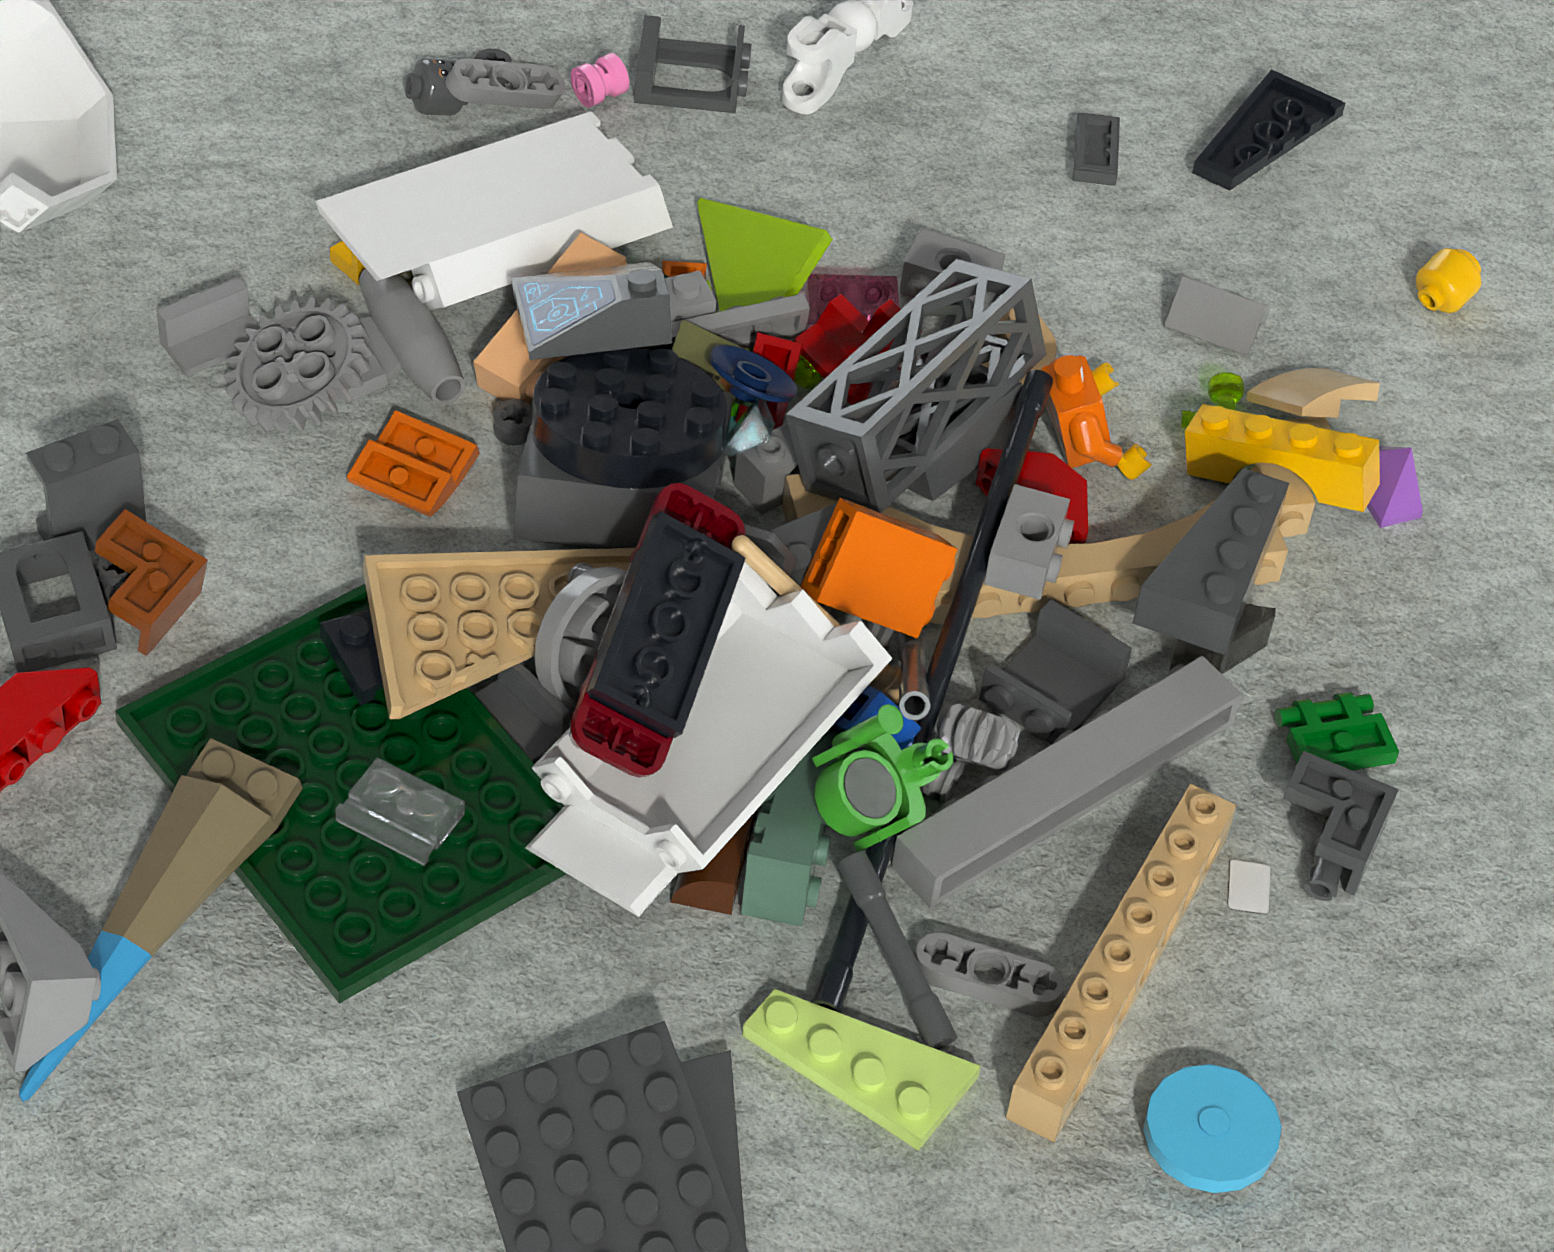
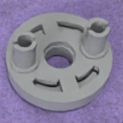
(574, 630)

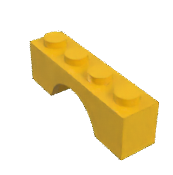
(1335, 464)

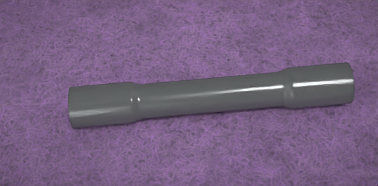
(913, 691)
(922, 1002)

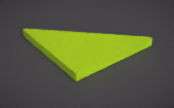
(757, 254)

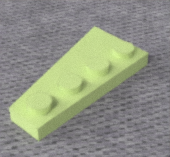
(868, 1068)

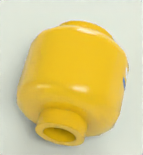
(1448, 280)

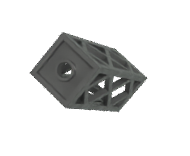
(842, 454)

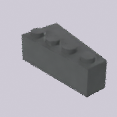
(1211, 571)

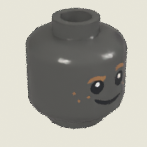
(428, 88)

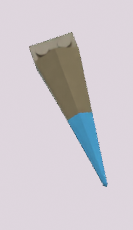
(201, 838)

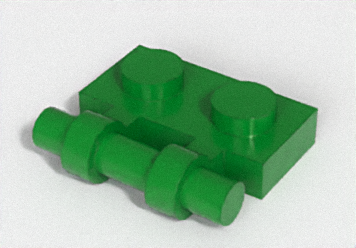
(1348, 741)

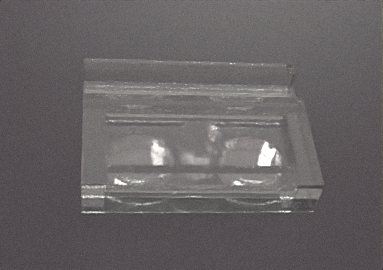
(400, 811)

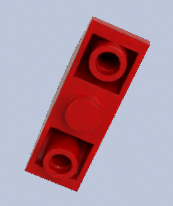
(1046, 474)
(39, 712)

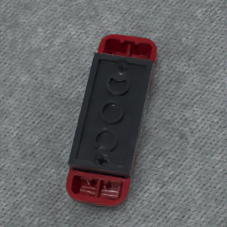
(660, 632)

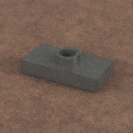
(1096, 149)

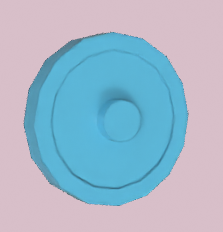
(1212, 1128)

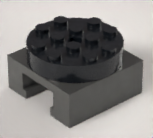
(610, 439)

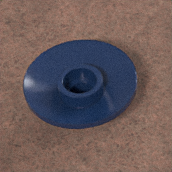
(752, 375)

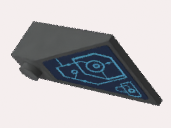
(593, 310)

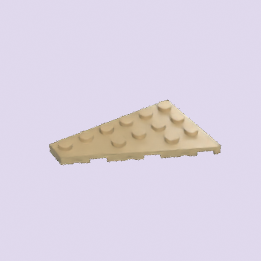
(462, 615)

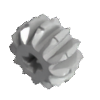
(977, 736)

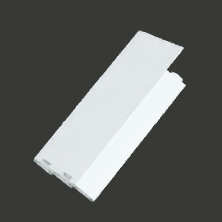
(498, 210)
(760, 708)

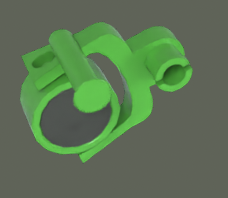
(877, 783)

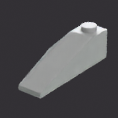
(42, 980)

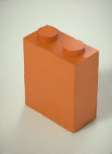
(879, 568)

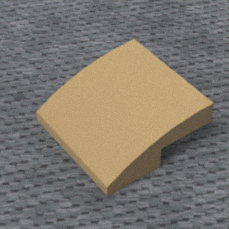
(1312, 391)

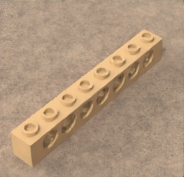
(1120, 964)

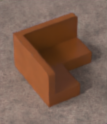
(162, 577)

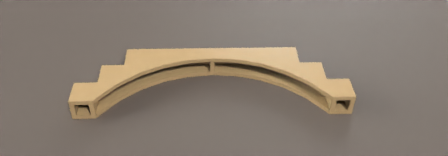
(1092, 570)

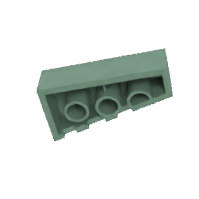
(788, 846)

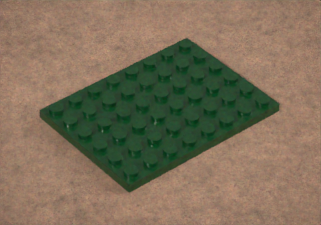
(330, 890)

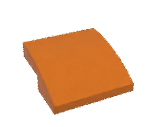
(413, 464)

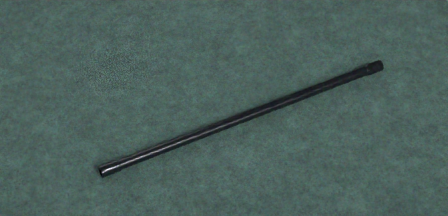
(838, 970)

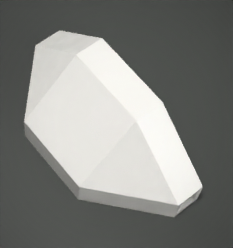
(52, 119)

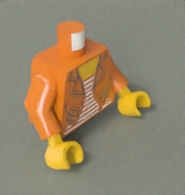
(1080, 416)

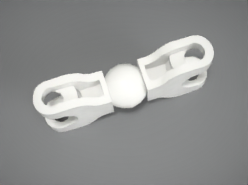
(829, 44)

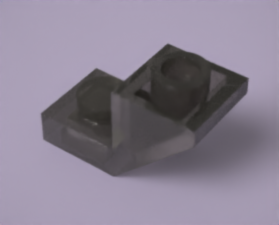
(1249, 638)

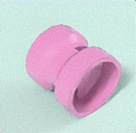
(599, 80)

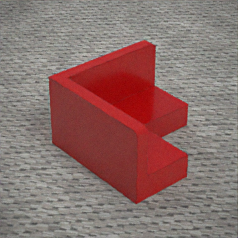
(840, 334)

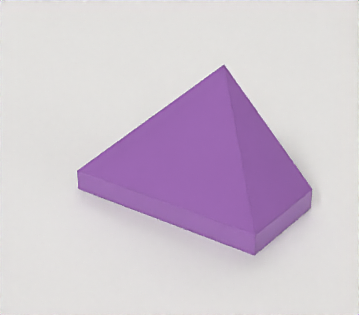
(1398, 493)

